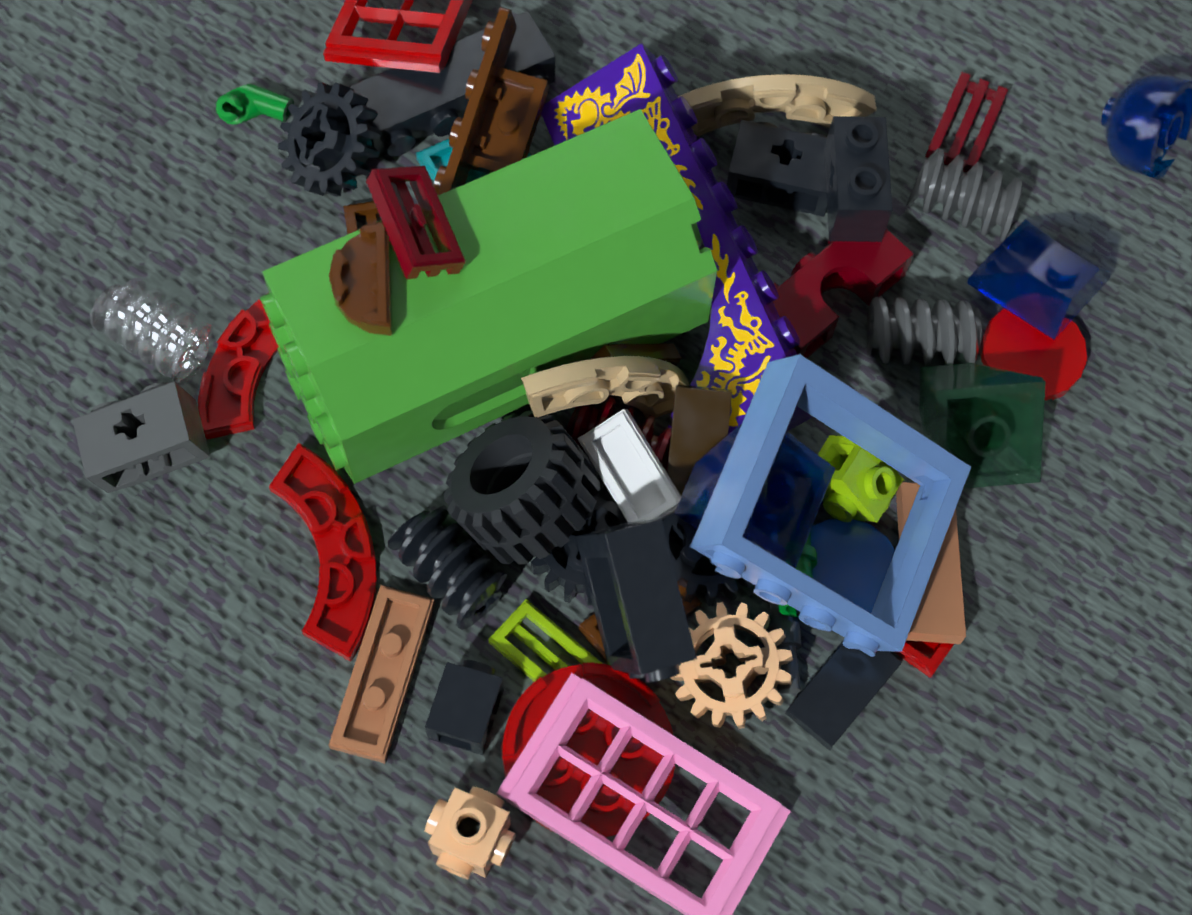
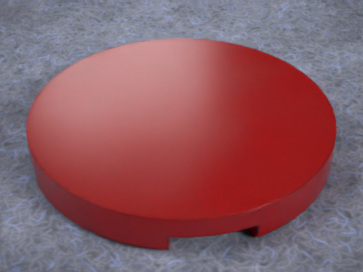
(591, 741)

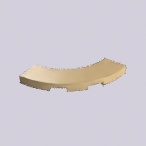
(798, 96)
(637, 379)

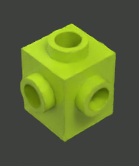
(860, 483)

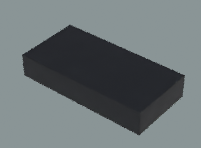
(841, 692)

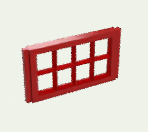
(390, 53)

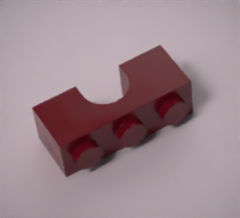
(861, 267)

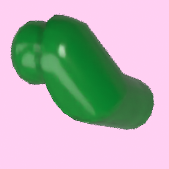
(250, 102)

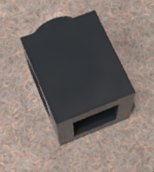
(464, 706)

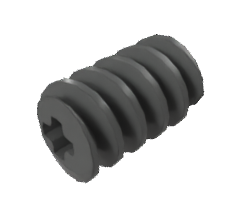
(967, 193)
(923, 330)

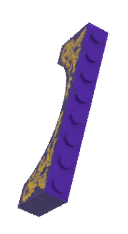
(743, 321)

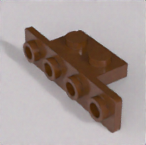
(499, 112)

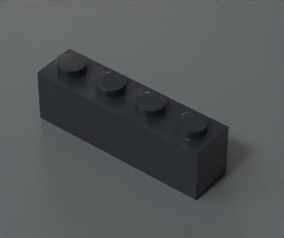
(427, 103)

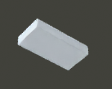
(630, 469)

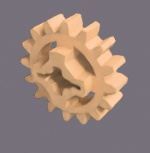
(757, 662)

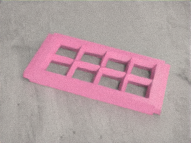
(550, 742)

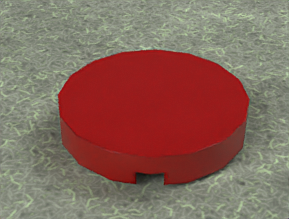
(1022, 348)

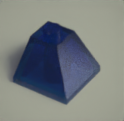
(1039, 278)
(785, 503)

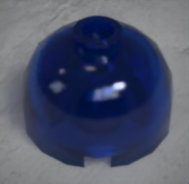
(1146, 116)

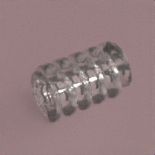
(153, 329)

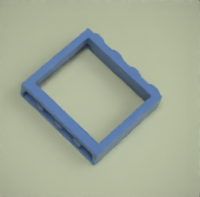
(939, 473)

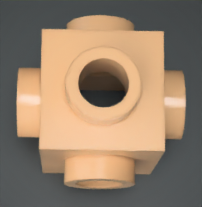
(476, 853)

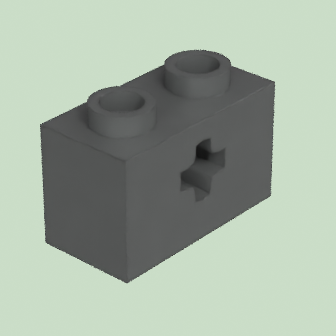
(140, 437)

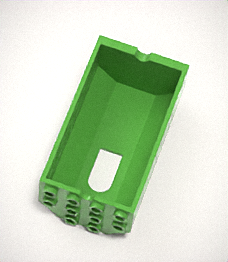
(559, 261)

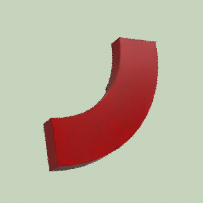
(235, 372)
(343, 548)

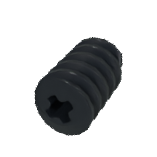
(448, 566)

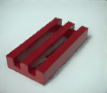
(979, 92)
(406, 221)

